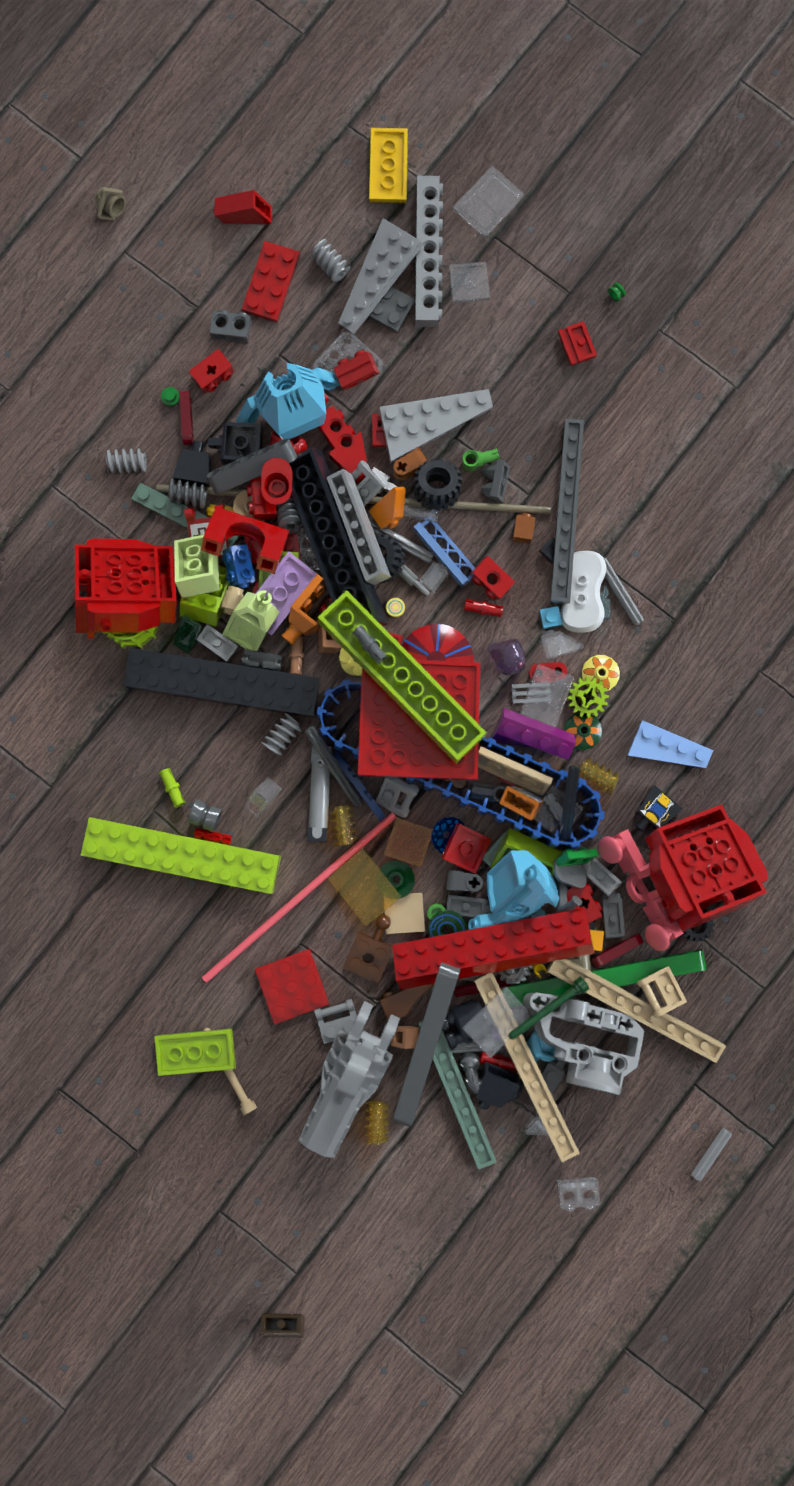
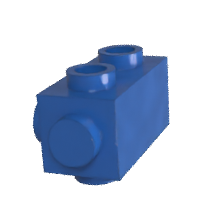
(238, 566)

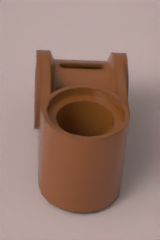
(410, 463)

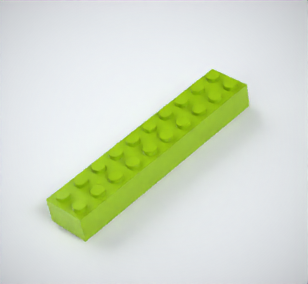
(403, 679)
(181, 855)

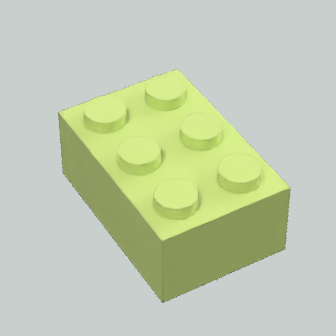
(195, 570)

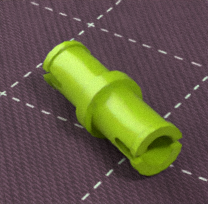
(172, 787)

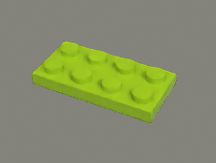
(195, 1052)

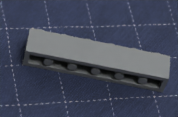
(358, 527)

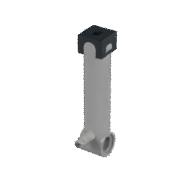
(318, 798)

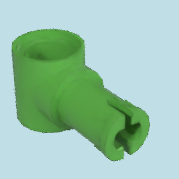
(479, 457)

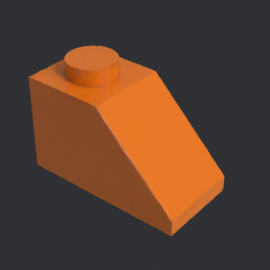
(389, 508)

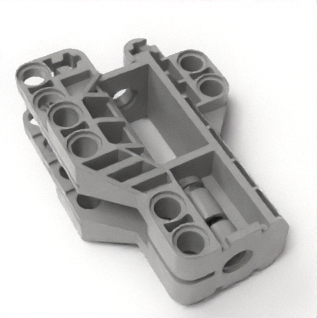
(347, 1081)

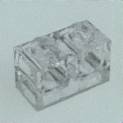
(578, 1187)

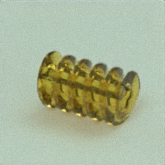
(599, 775)
(343, 825)
(377, 1122)

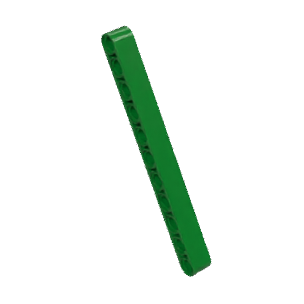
(619, 974)

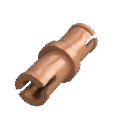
(296, 656)

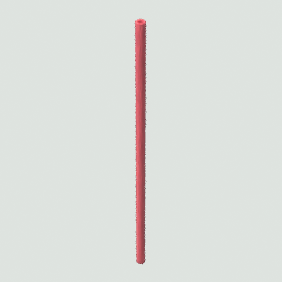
(299, 897)

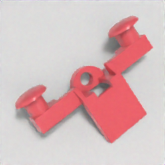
(624, 851)

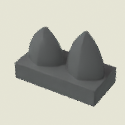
(499, 473)

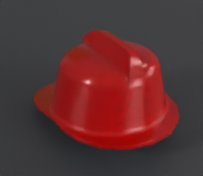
(276, 481)

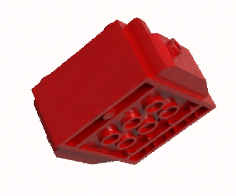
(126, 586)
(686, 877)

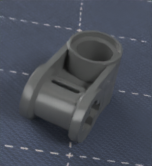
(460, 881)

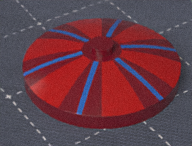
(438, 643)

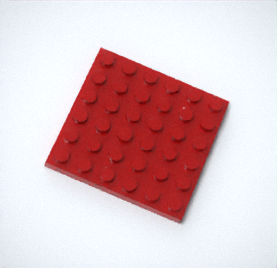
(397, 746)

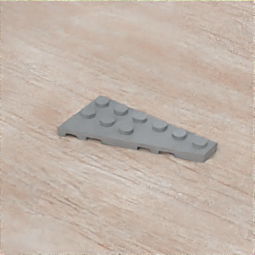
(384, 263)
(422, 421)

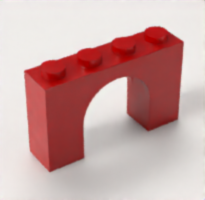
(229, 524)

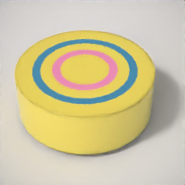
(395, 607)

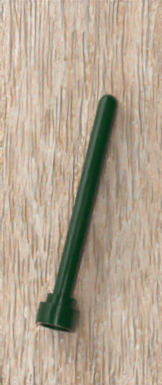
(579, 986)

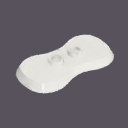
(585, 607)

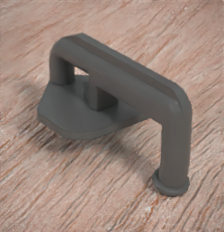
(572, 876)

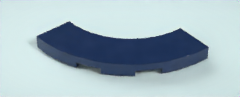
(359, 786)

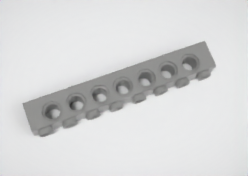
(427, 187)

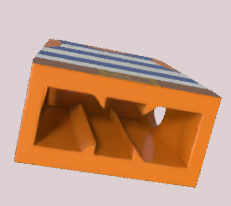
(523, 803)

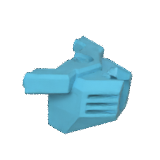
(292, 401)
(517, 890)

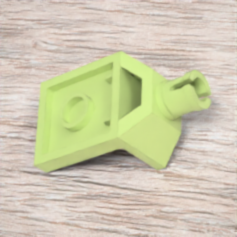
(251, 620)

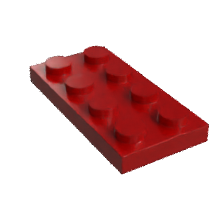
(270, 281)

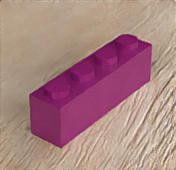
(527, 732)

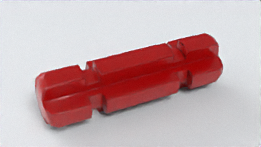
(212, 836)

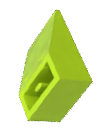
(206, 606)

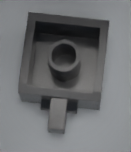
(237, 441)

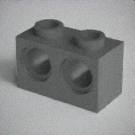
(229, 332)

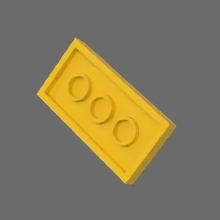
(388, 165)

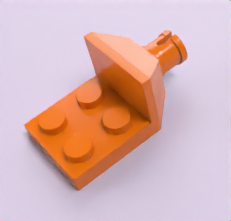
(299, 621)

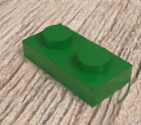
(578, 857)

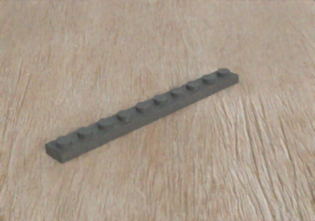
(567, 511)

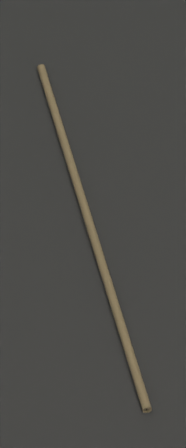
(413, 502)

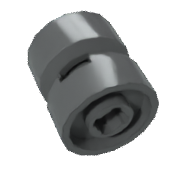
(204, 815)

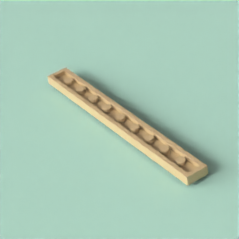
(639, 1009)
(533, 1081)

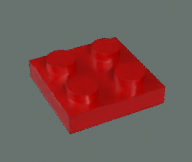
(466, 848)

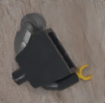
(494, 1085)

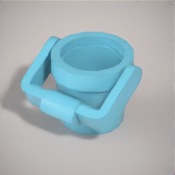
(540, 1049)

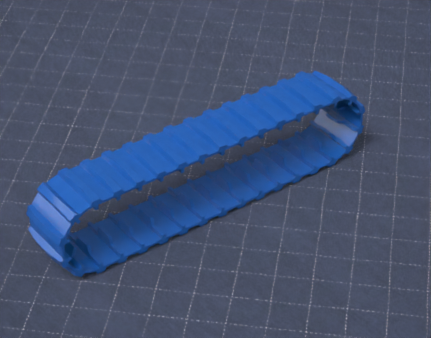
(490, 743)

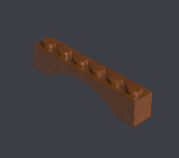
(402, 1001)

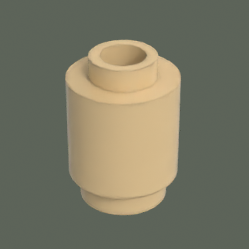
(231, 599)

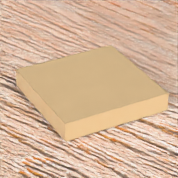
(406, 915)

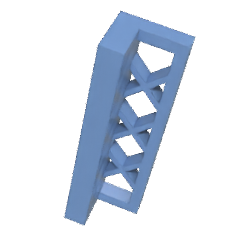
(430, 542)

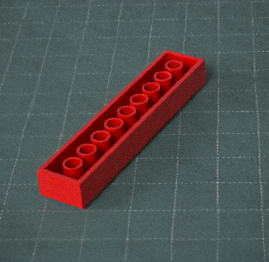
(494, 948)

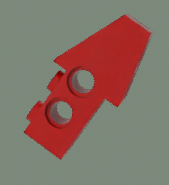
(343, 457)

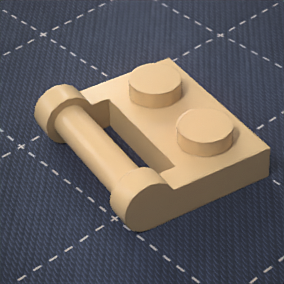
(667, 989)

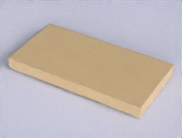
(513, 771)

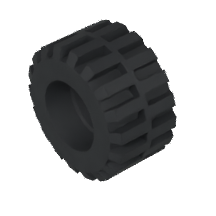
(437, 471)
(394, 554)

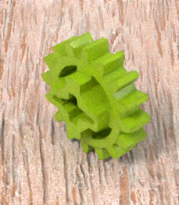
(592, 685)

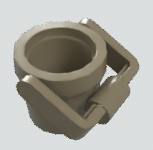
(111, 201)

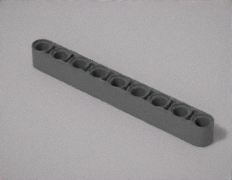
(426, 1044)

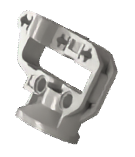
(596, 1066)

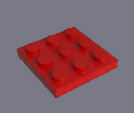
(292, 986)

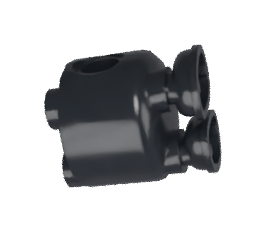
(458, 1018)

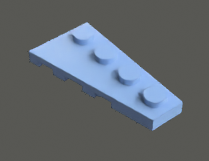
(664, 746)

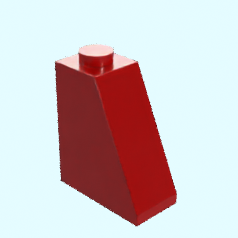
(243, 208)

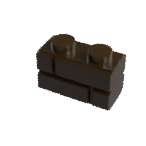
(282, 1325)

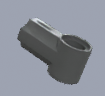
(481, 791)

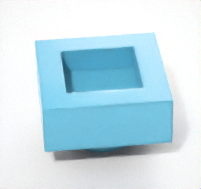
(550, 617)

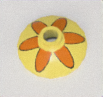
(605, 663)

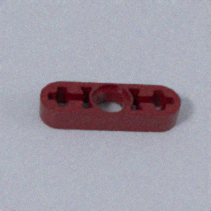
(186, 417)
(617, 950)

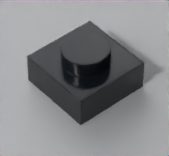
(548, 550)

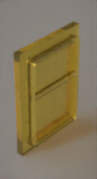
(364, 887)

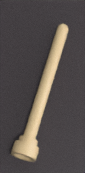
(246, 1104)

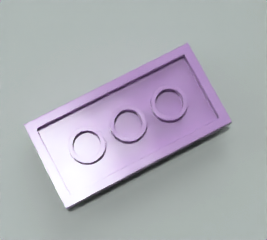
(286, 586)

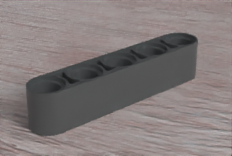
(249, 466)

